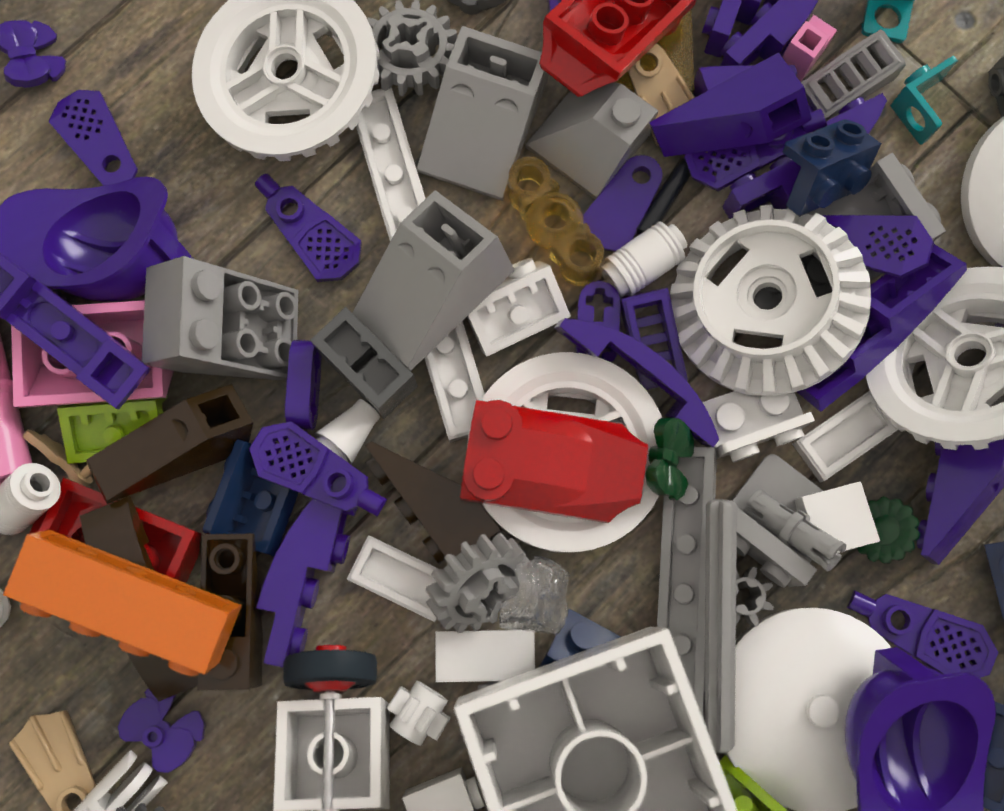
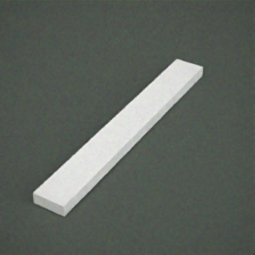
(398, 194)

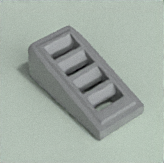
(876, 58)

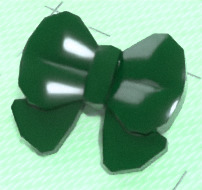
(672, 442)

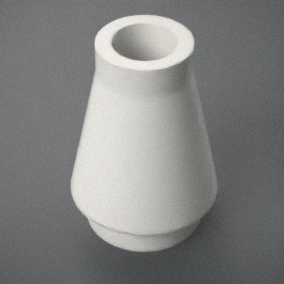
(349, 430)

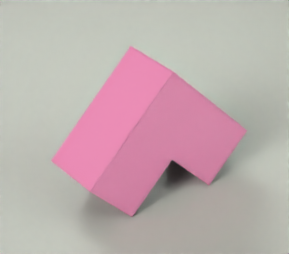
(808, 45)

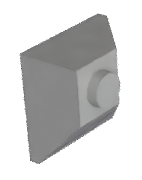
(593, 135)

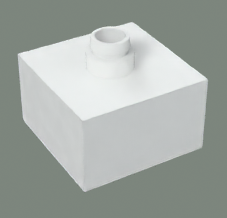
(596, 734)

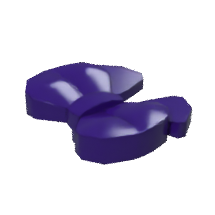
(20, 42)
(168, 744)

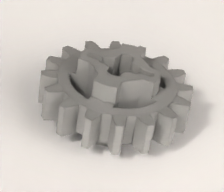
(410, 44)
(475, 583)

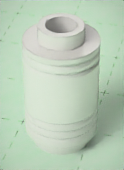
(644, 258)
(26, 497)

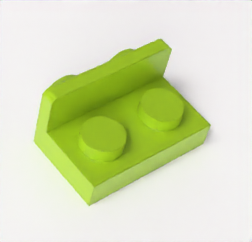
(95, 426)

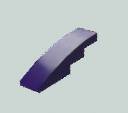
(895, 312)

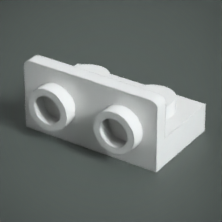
(518, 307)
(752, 419)

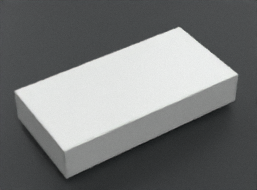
(844, 437)
(394, 576)
(483, 655)

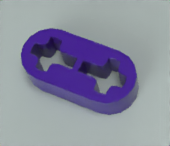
(610, 316)
(303, 384)

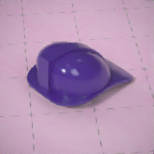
(91, 238)
(918, 737)

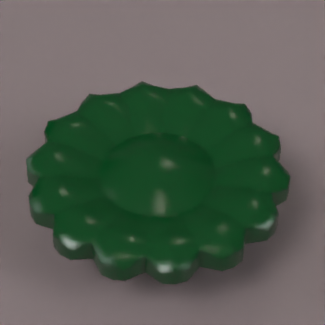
(895, 530)

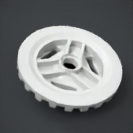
(241, 102)
(815, 331)
(962, 394)
(617, 400)

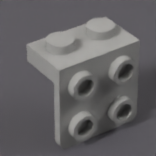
(888, 193)
(778, 561)

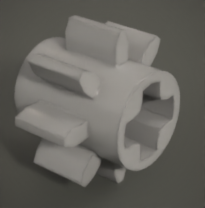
(756, 601)

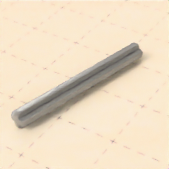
(720, 623)

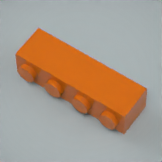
(122, 602)

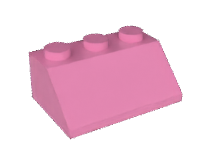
(47, 382)

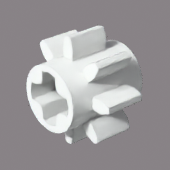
(418, 713)

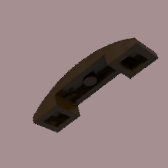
(120, 532)

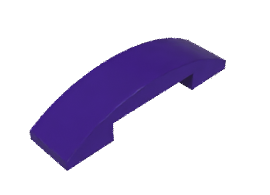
(68, 335)
(593, 339)

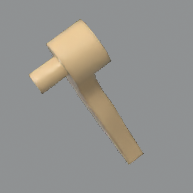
(56, 454)

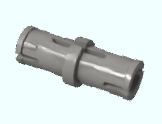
(795, 530)

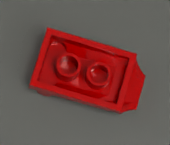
(602, 39)
(552, 462)
(170, 548)

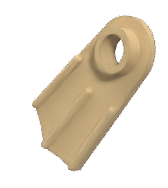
(661, 87)
(53, 758)

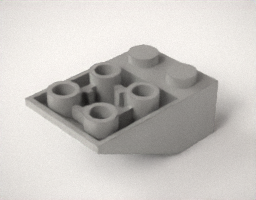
(482, 112)
(431, 278)
(217, 321)

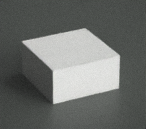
(842, 514)

